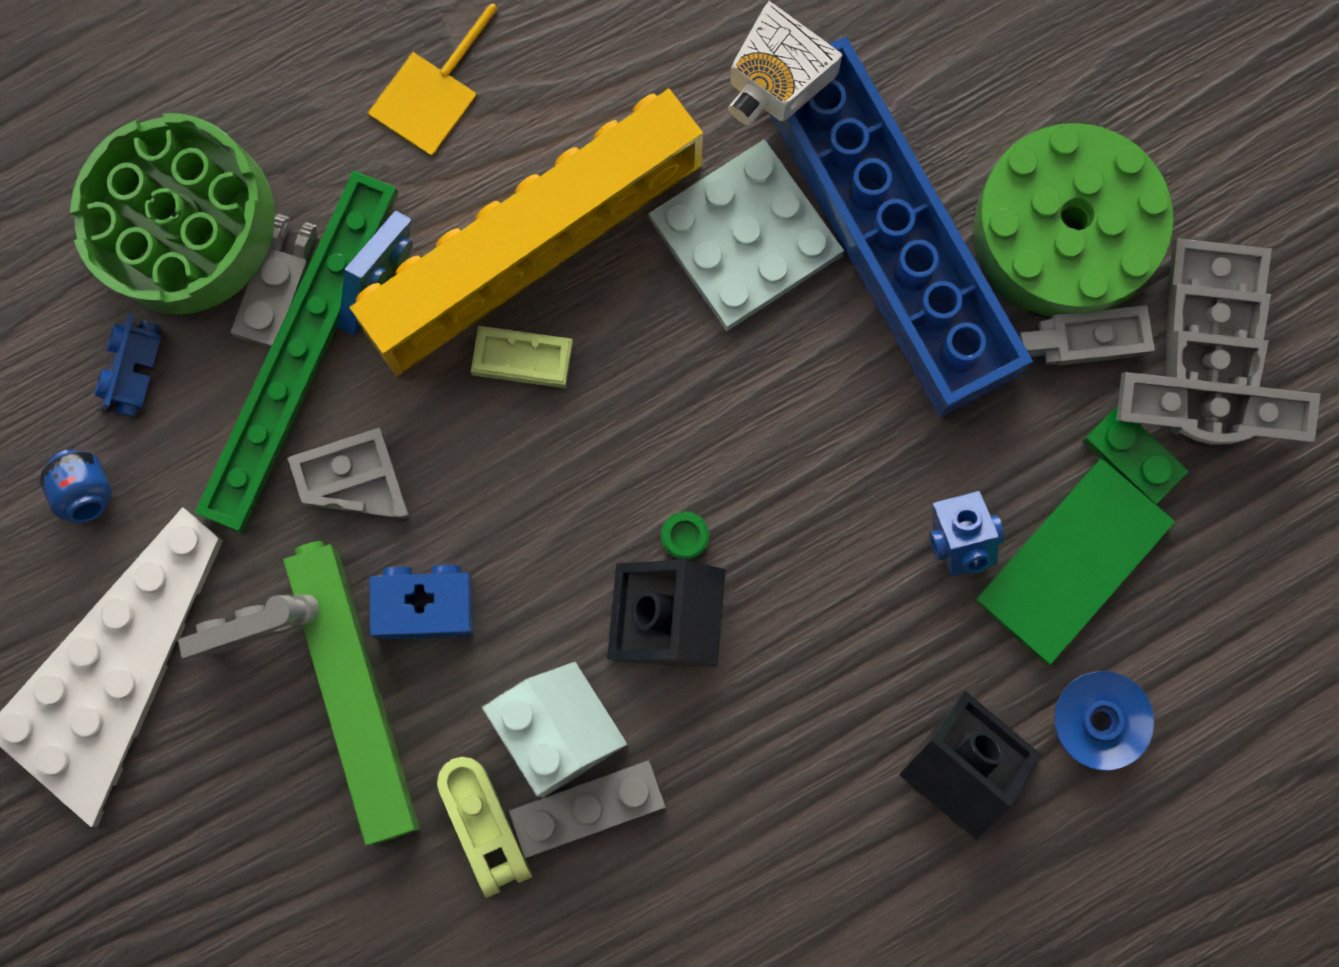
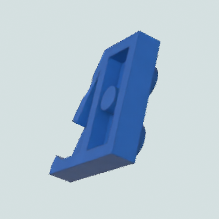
(374, 265)

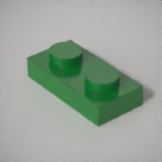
(1136, 456)

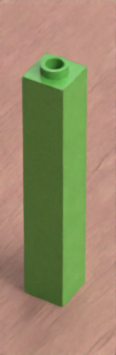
(352, 696)

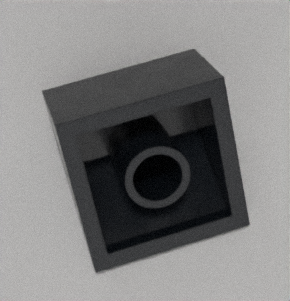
(667, 613)
(971, 766)

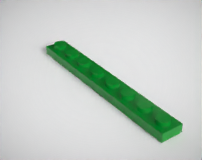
(293, 357)

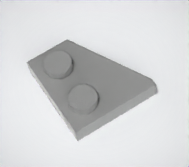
(350, 476)

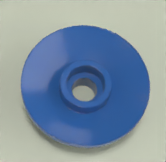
(1127, 713)

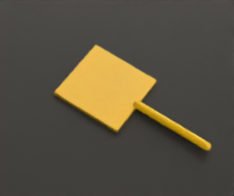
(426, 101)

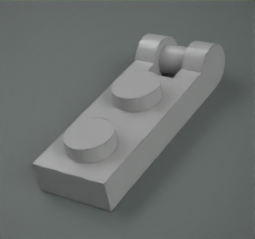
(251, 625)

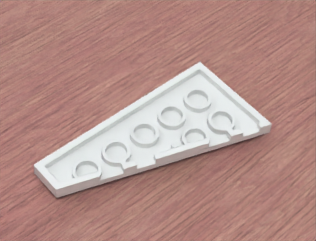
(98, 685)

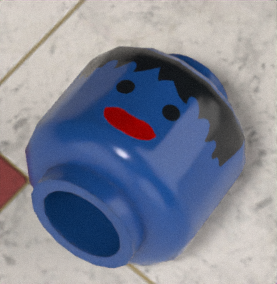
(75, 486)

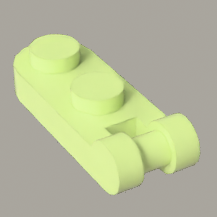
(481, 823)

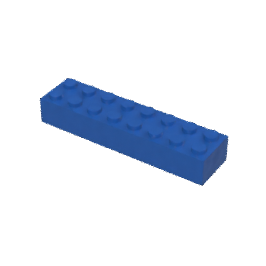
(902, 240)

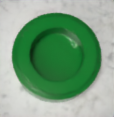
(685, 536)

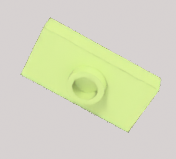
(522, 357)

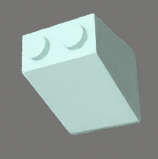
(554, 727)

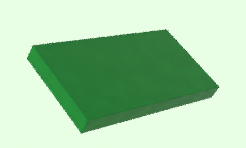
(1074, 561)

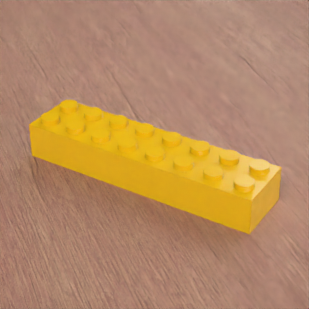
(530, 231)

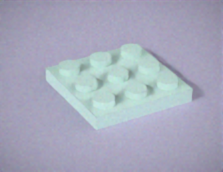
(745, 235)

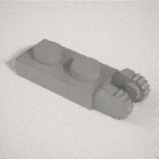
(274, 285)

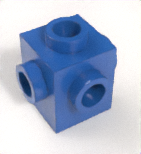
(965, 534)

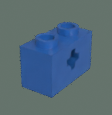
(396, 618)

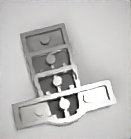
(1217, 355)

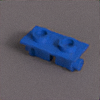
(130, 347)

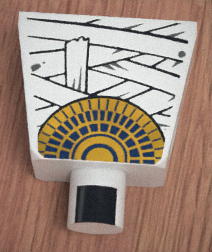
(780, 67)

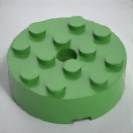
(1080, 177)
(127, 204)

